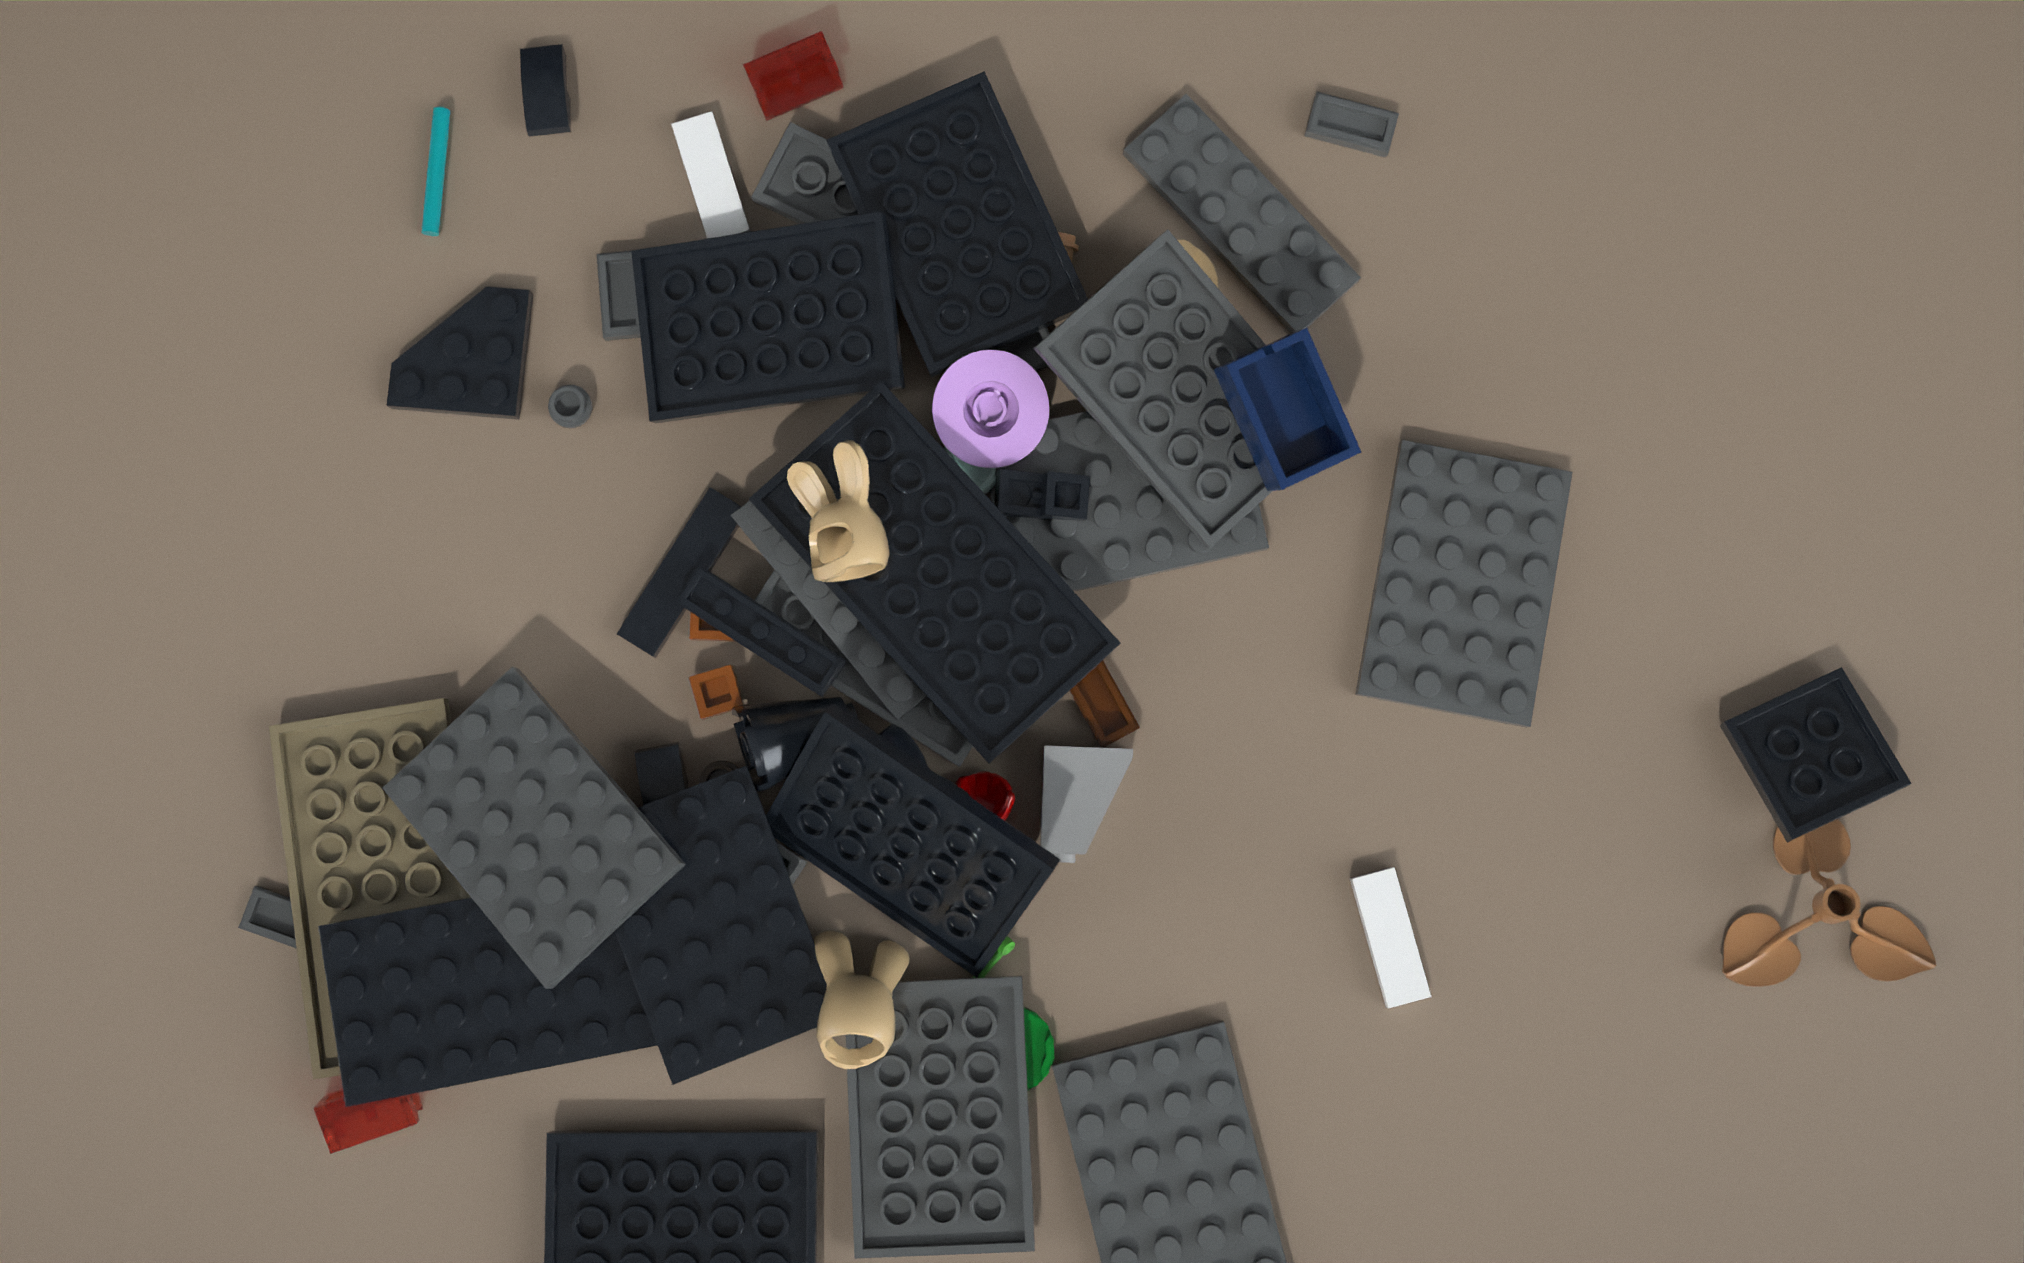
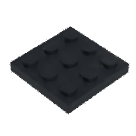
(1815, 754)

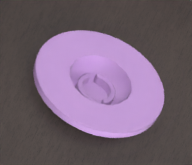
(990, 408)

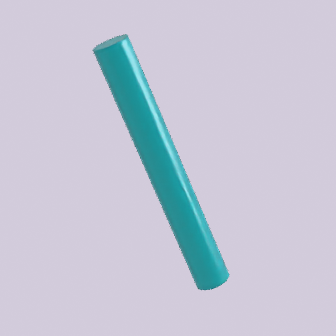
(436, 171)

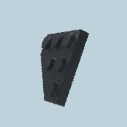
(469, 360)

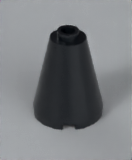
(776, 734)

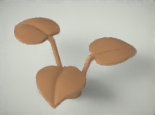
(1886, 943)

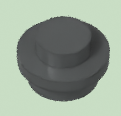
(570, 406)

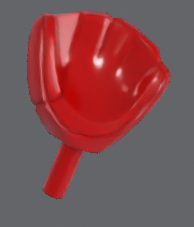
(990, 791)

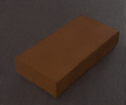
(1103, 706)

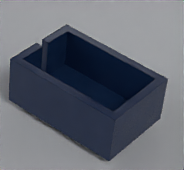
(1287, 410)

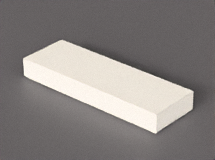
(710, 176)
(1390, 937)

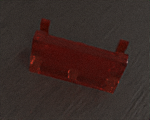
(793, 76)
(364, 1122)

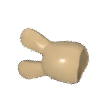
(845, 533)
(857, 1002)

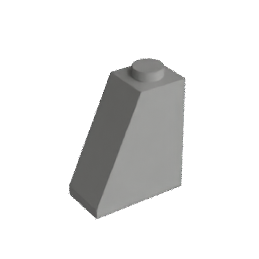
(1076, 795)

